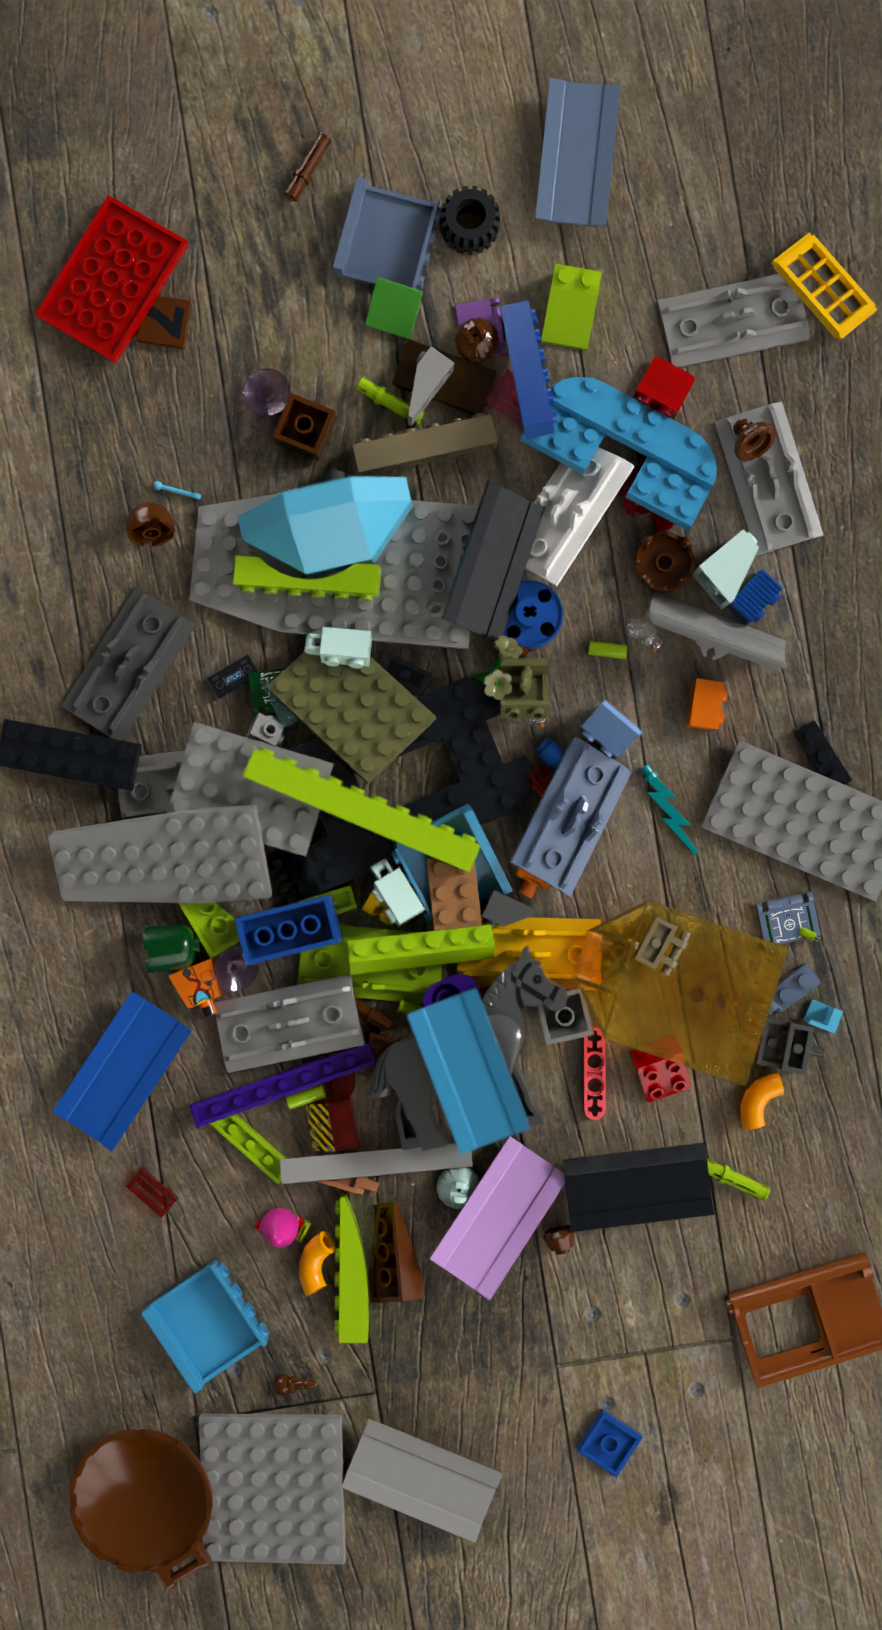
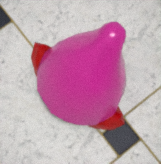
(279, 1227)

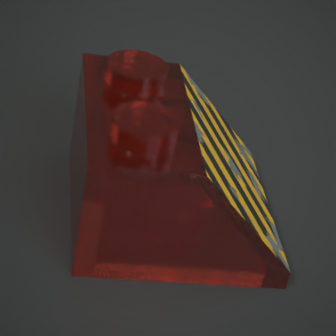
(333, 1124)

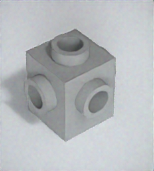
(266, 730)

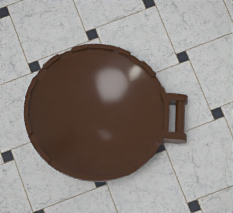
(143, 1504)

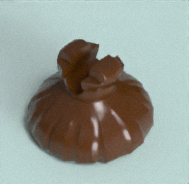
(477, 348)
(753, 439)

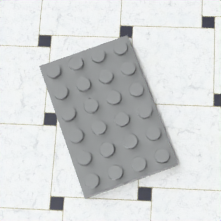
(214, 779)

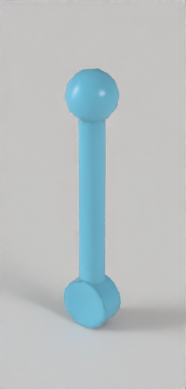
(158, 485)

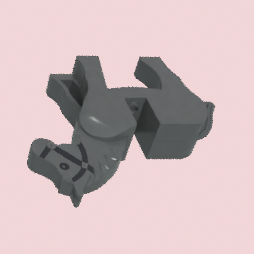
(405, 1070)

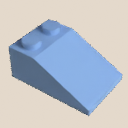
(610, 730)

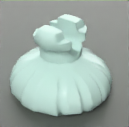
(455, 1179)

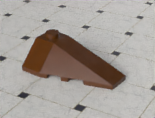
(396, 1268)

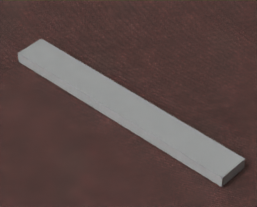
(372, 1164)

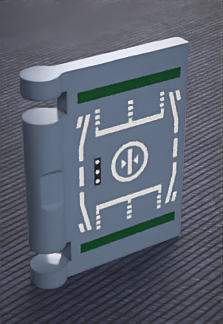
(787, 917)

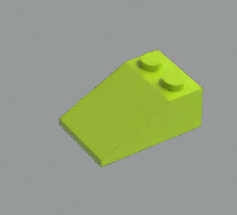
(571, 306)

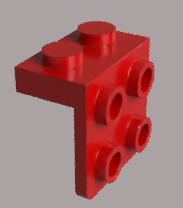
(664, 387)
(659, 1076)

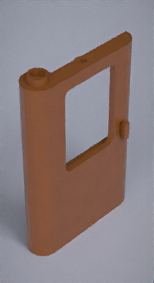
(843, 1310)

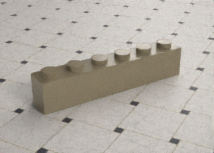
(425, 445)

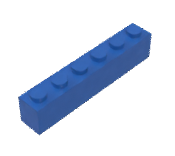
(527, 369)

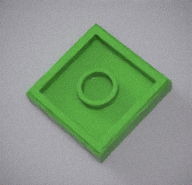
(394, 308)

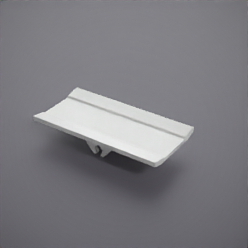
(572, 512)

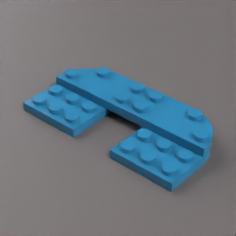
(678, 460)

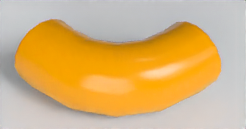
(756, 1098)
(311, 1262)

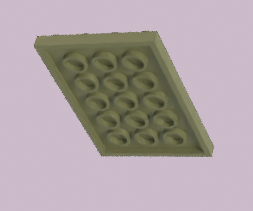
(353, 711)

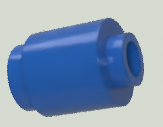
(550, 753)

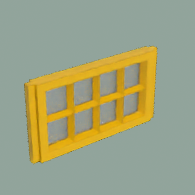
(824, 286)

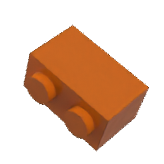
(706, 705)

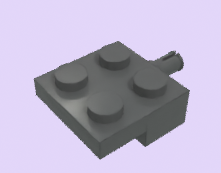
(786, 1046)

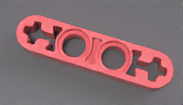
(597, 1072)

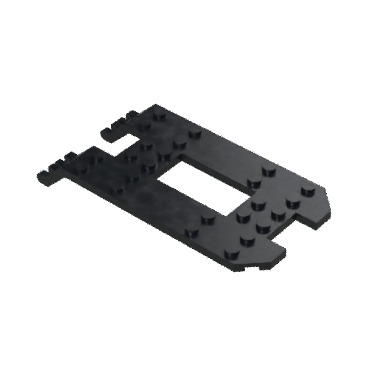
(483, 783)

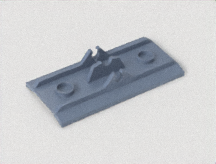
(577, 153)
(571, 816)

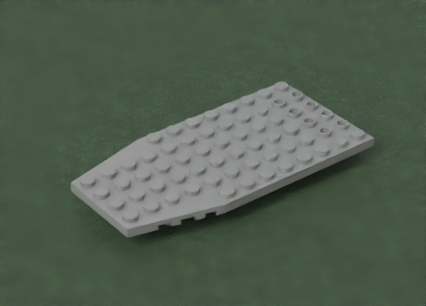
(414, 583)

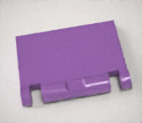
(483, 310)

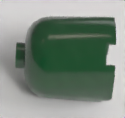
(169, 947)

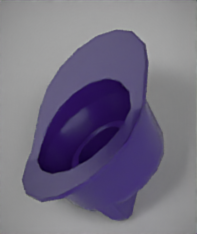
(448, 988)

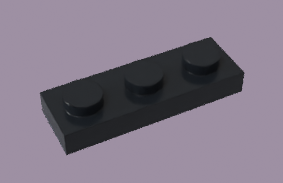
(821, 753)

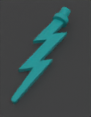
(660, 798)

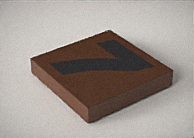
(166, 323)

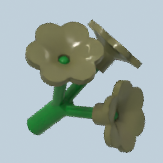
(496, 681)

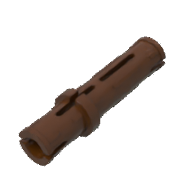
(307, 167)

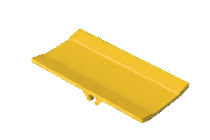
(550, 940)

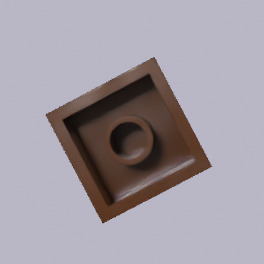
(304, 427)

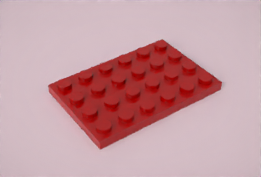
(112, 279)

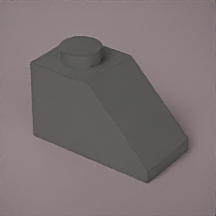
(504, 910)

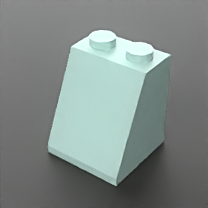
(726, 569)

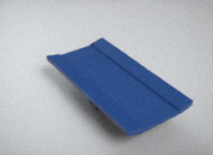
(122, 1070)

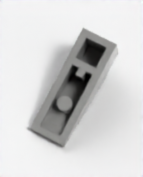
(430, 375)

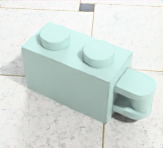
(341, 647)
(395, 894)

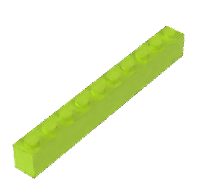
(361, 810)

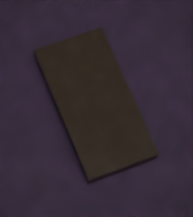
(464, 389)

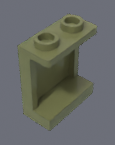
(529, 706)

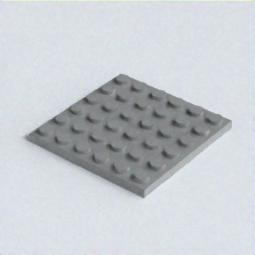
(274, 1487)

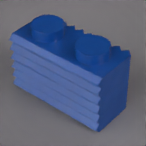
(755, 596)

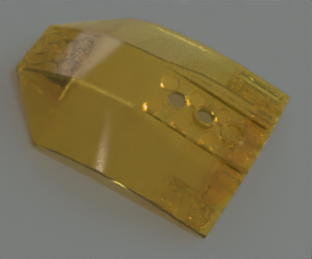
(656, 1010)

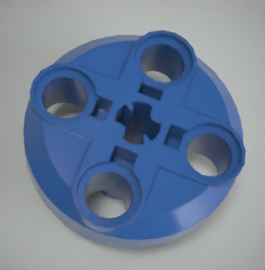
(544, 614)

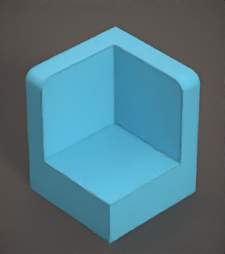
(822, 1016)

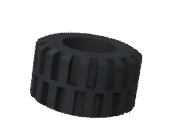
(470, 201)

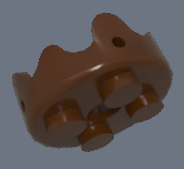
(667, 545)

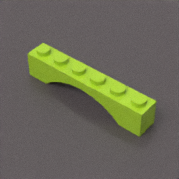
(357, 580)

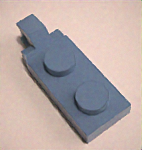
(793, 988)

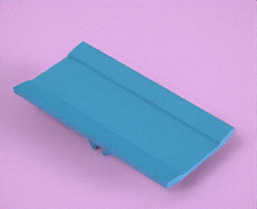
(468, 1071)

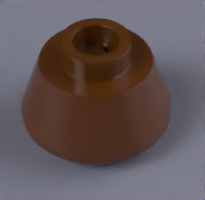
(559, 1239)

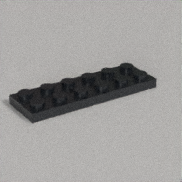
(69, 754)

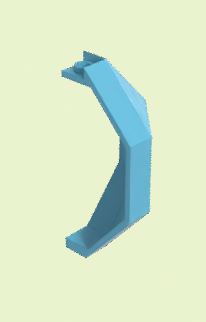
(328, 523)

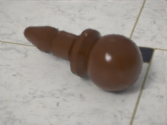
(286, 1384)

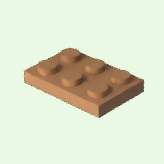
(452, 895)

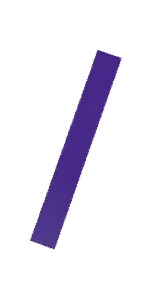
(282, 1084)

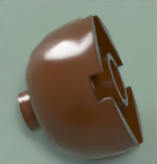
(149, 524)

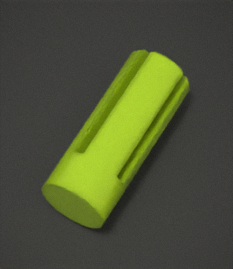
(307, 1224)

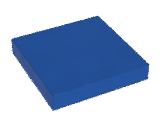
(609, 1443)

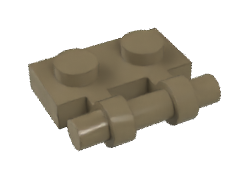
(655, 943)

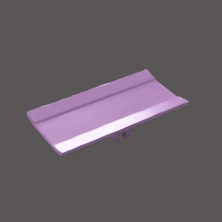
(499, 1218)

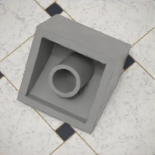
(568, 1023)

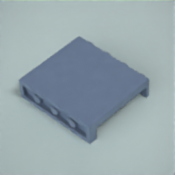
(386, 237)

